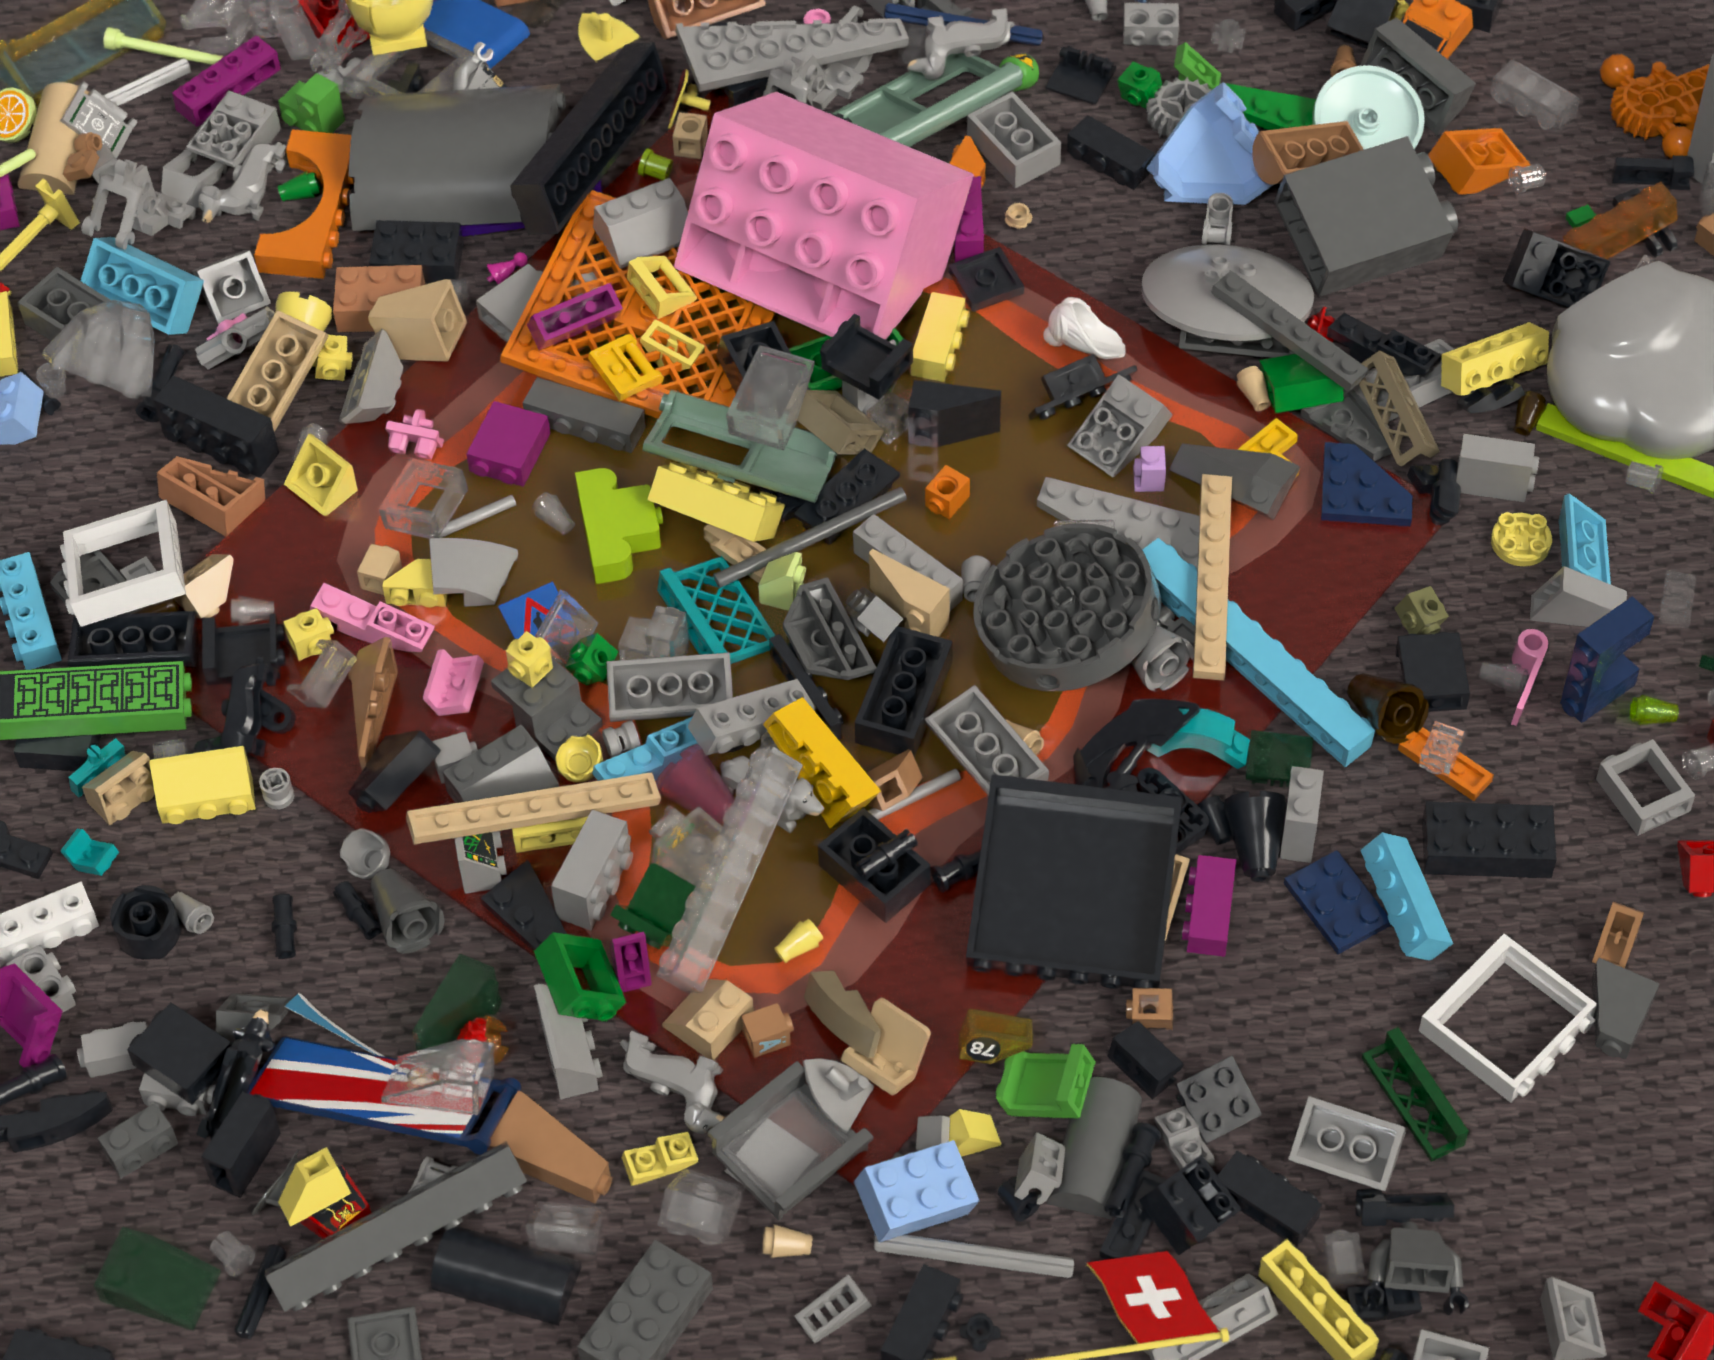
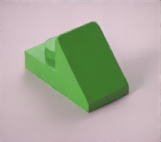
(1195, 67)

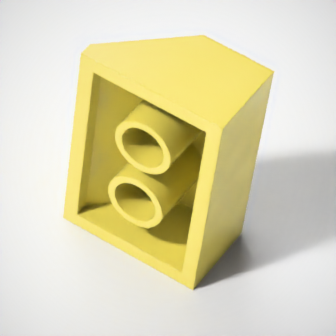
(203, 785)

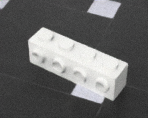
(46, 922)

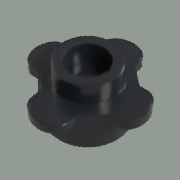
(980, 1322)

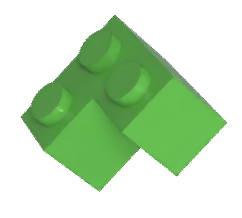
(313, 105)

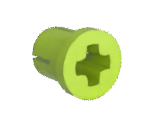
(654, 165)

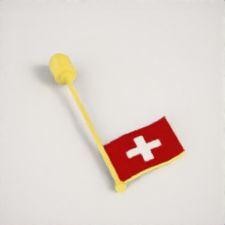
(1151, 1303)

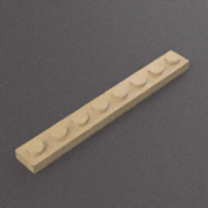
(1212, 577)
(532, 808)

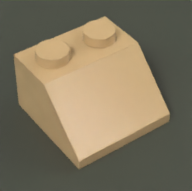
(710, 1018)

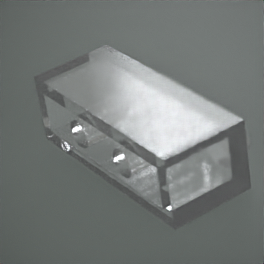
(1534, 97)

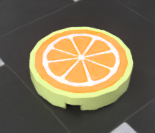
(16, 114)

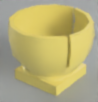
(392, 23)

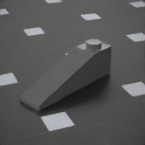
(1258, 478)

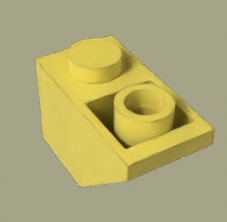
(413, 586)
(312, 1187)

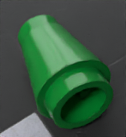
(300, 187)

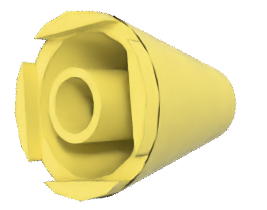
(310, 311)

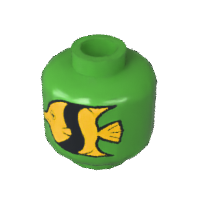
(1029, 69)

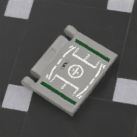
(100, 116)

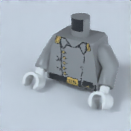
(476, 73)

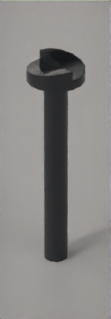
(51, 404)

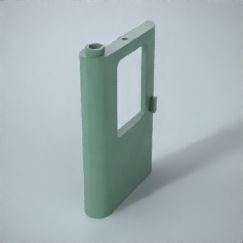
(895, 116)
(794, 472)

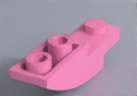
(372, 622)

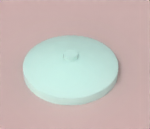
(1374, 103)

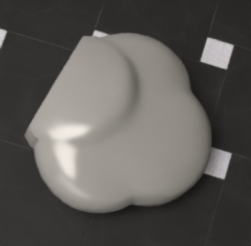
(1639, 362)

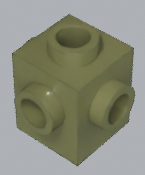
(1421, 612)

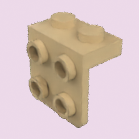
(897, 1052)

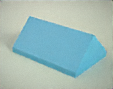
(1583, 540)

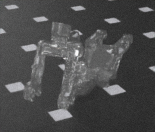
(281, 20)

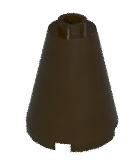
(1389, 706)

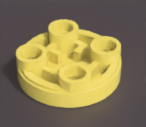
(1521, 538)

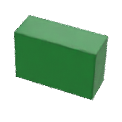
(1580, 216)

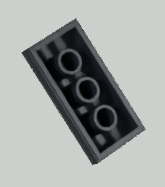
(136, 640)
(504, 1274)

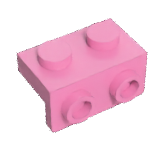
(452, 683)

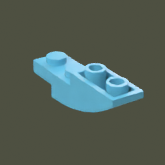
(652, 757)

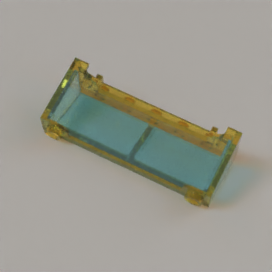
(74, 44)

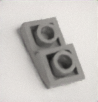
(1183, 1137)

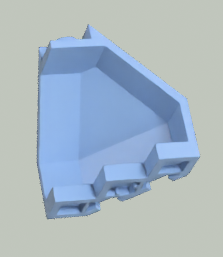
(1209, 153)

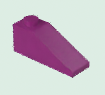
(631, 961)

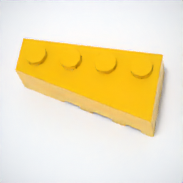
(827, 765)

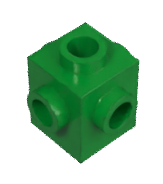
(1139, 84)
(590, 658)

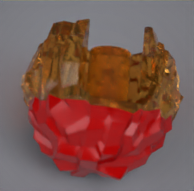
(486, 1030)

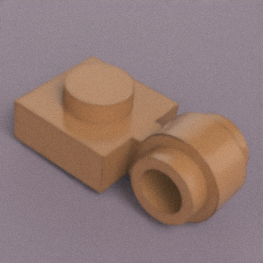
(83, 162)

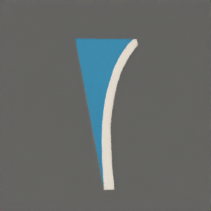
(303, 1007)

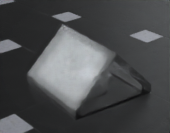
(565, 626)
(565, 1228)

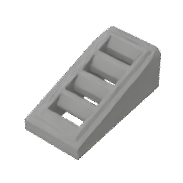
(835, 1292)

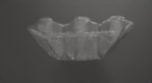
(108, 347)

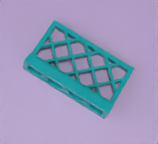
(699, 631)

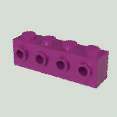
(235, 72)

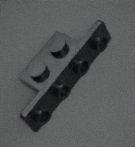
(1074, 382)

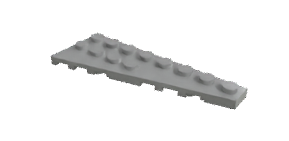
(750, 52)

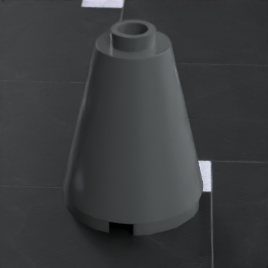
(405, 912)

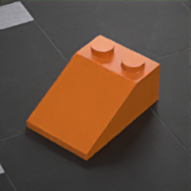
(1475, 158)

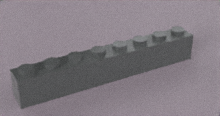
(395, 1226)

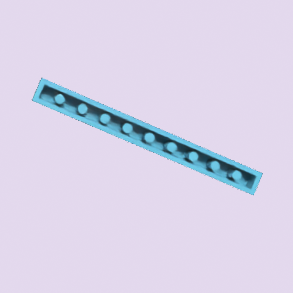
(1267, 663)

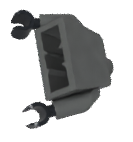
(1416, 1262)

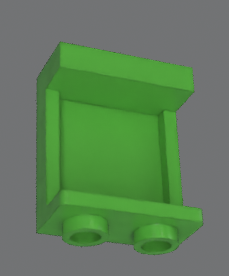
(1046, 1083)

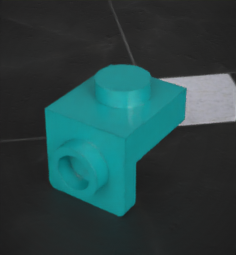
(87, 854)

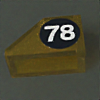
(993, 1036)

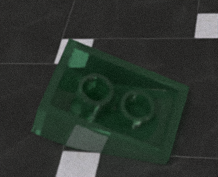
(465, 994)
(155, 1279)

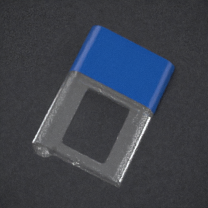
(454, 29)

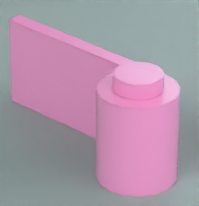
(1528, 652)

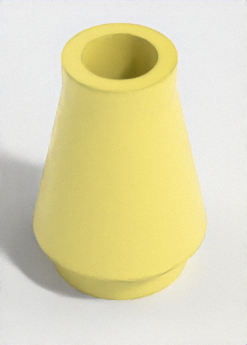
(799, 941)

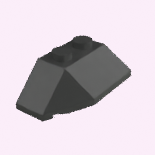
(825, 634)

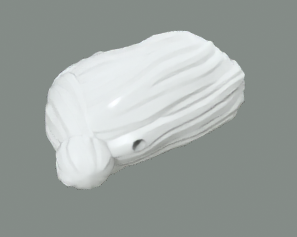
(1081, 330)

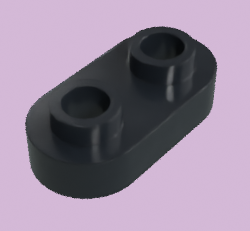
(271, 711)

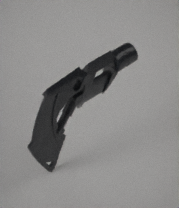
(1140, 725)

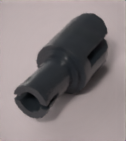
(1445, 493)

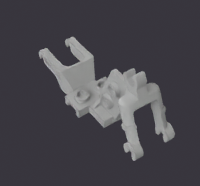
(820, 83)
(146, 208)

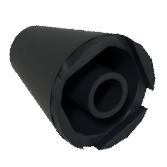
(1257, 831)

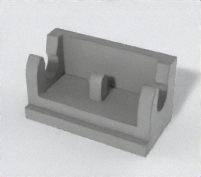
(1040, 1167)

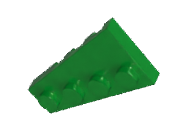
(1274, 109)

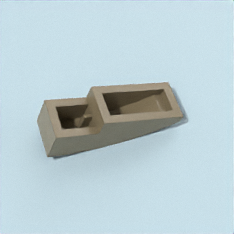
(842, 1012)

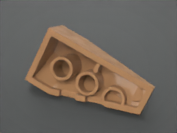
(372, 688)

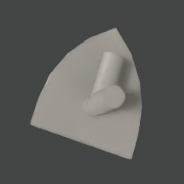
(837, 1090)

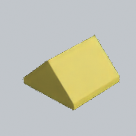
(321, 476)

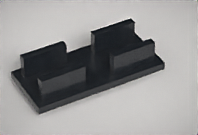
(852, 486)

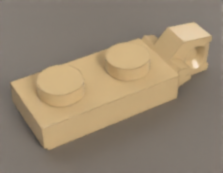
(733, 547)

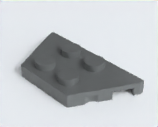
(95, 572)

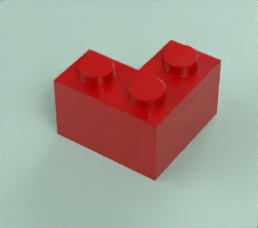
(1686, 1329)

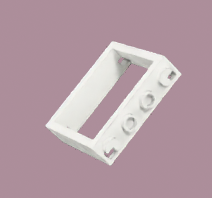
(131, 593)
(1540, 975)

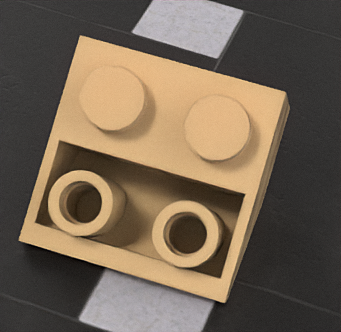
(121, 787)

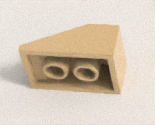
(913, 596)

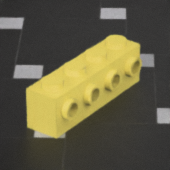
(1494, 358)
(1317, 1304)

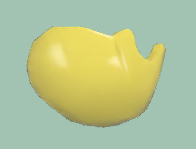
(577, 758)

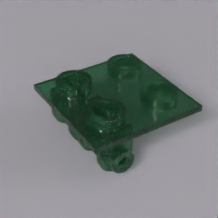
(1274, 755)

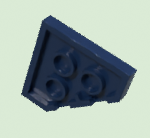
(1360, 489)

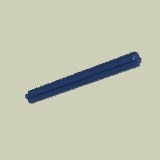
(920, 17)

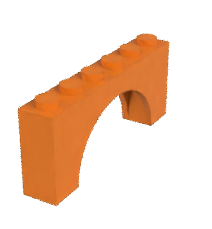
(309, 246)

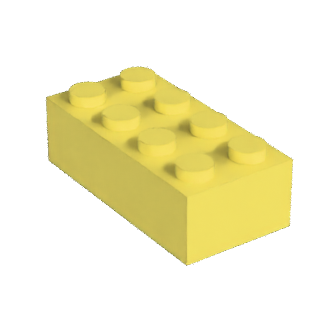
(717, 501)

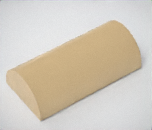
(51, 141)
(278, 366)

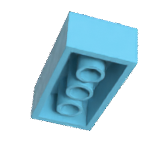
(143, 279)

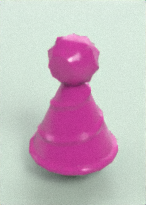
(502, 270)

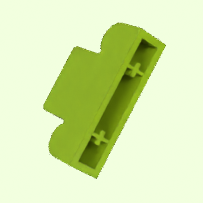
(616, 522)

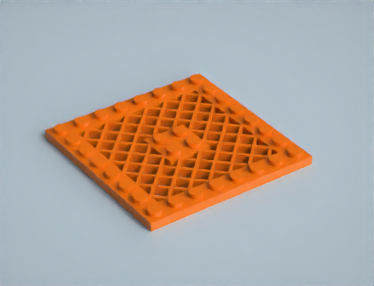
(634, 319)

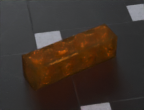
(1626, 223)

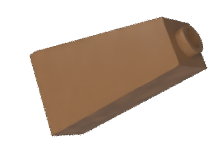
(551, 1150)

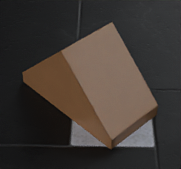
(1618, 934)

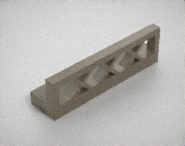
(1405, 406)

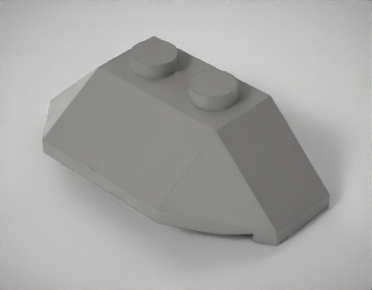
(373, 381)

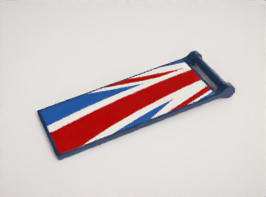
(350, 1088)

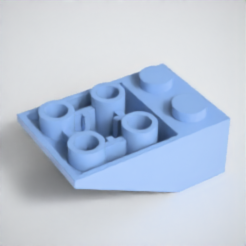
(19, 409)

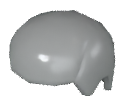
(365, 853)

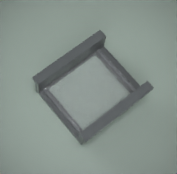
(783, 1143)

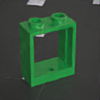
(559, 956)

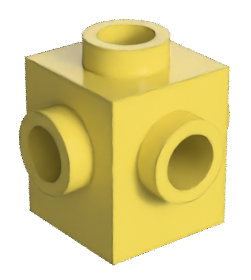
(333, 359)
(305, 631)
(529, 658)

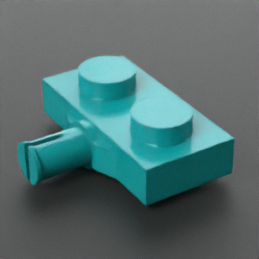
(96, 763)

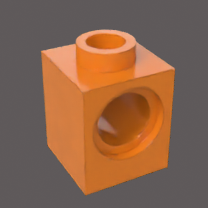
(947, 492)

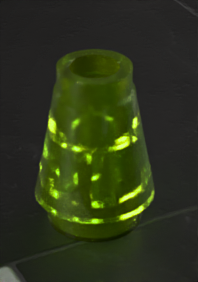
(1652, 711)

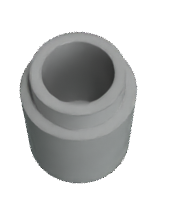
(972, 573)

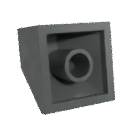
(240, 1009)

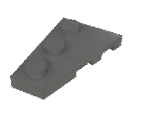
(1350, 423)

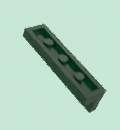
(1426, 1090)

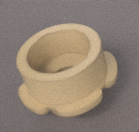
(1018, 210)

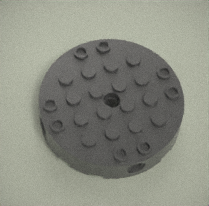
(1067, 607)

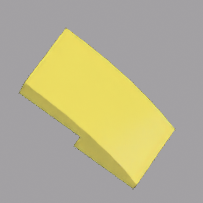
(665, 1157)

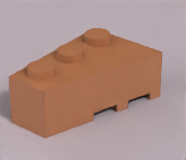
(210, 495)

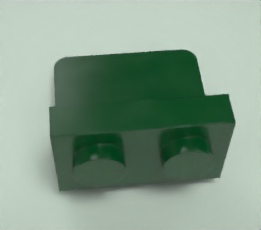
(655, 906)

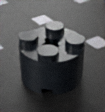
(145, 922)

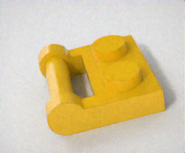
(619, 372)

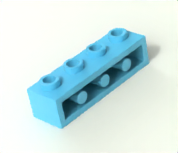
(27, 613)
(1406, 897)

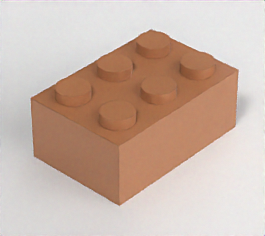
(361, 286)

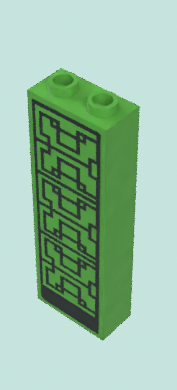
(94, 700)

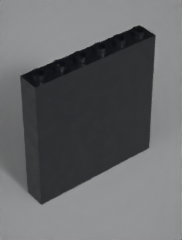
(1074, 883)

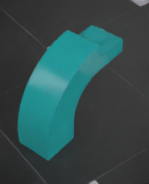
(1210, 733)

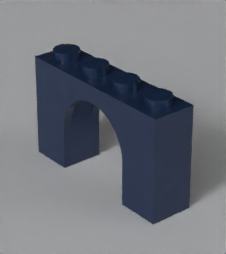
(1598, 666)

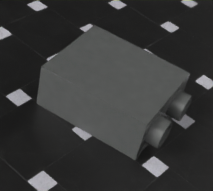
(1365, 215)

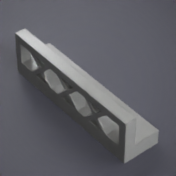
(1234, 1310)

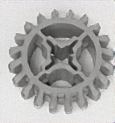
(1166, 108)

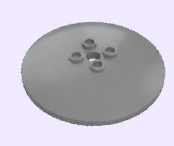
(1182, 281)

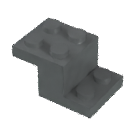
(550, 709)

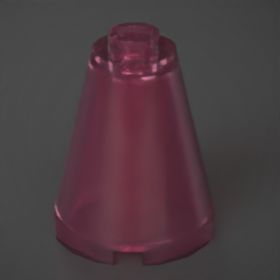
(696, 783)

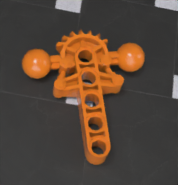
(1655, 102)

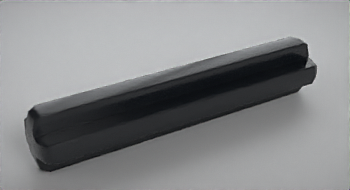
(258, 1294)

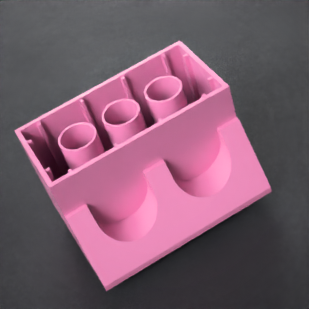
(819, 216)

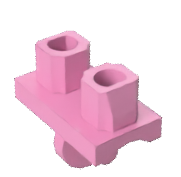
(415, 431)

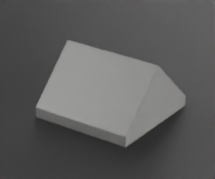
(1571, 1321)

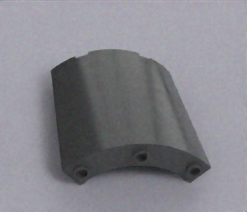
(447, 153)

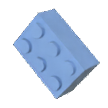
(916, 1191)

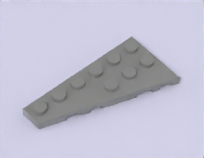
(1132, 517)

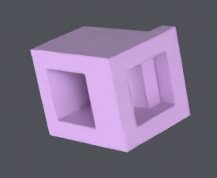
(1150, 469)

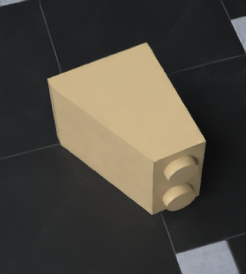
(421, 321)

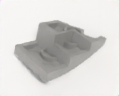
(470, 568)

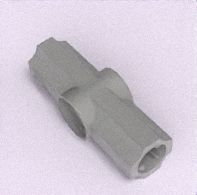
(224, 346)

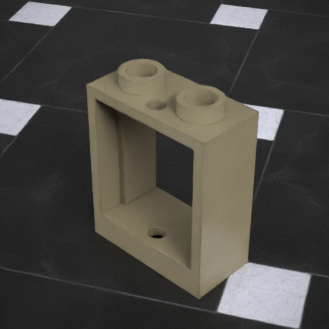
(838, 422)

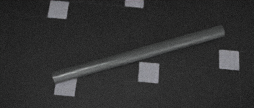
(810, 537)

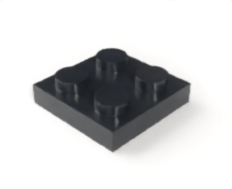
(986, 279)

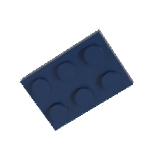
(1337, 902)

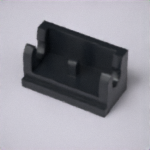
(1144, 1059)

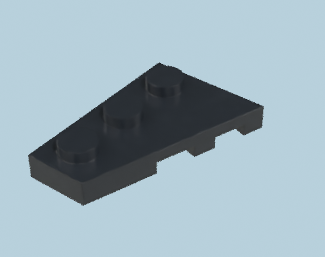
(523, 907)

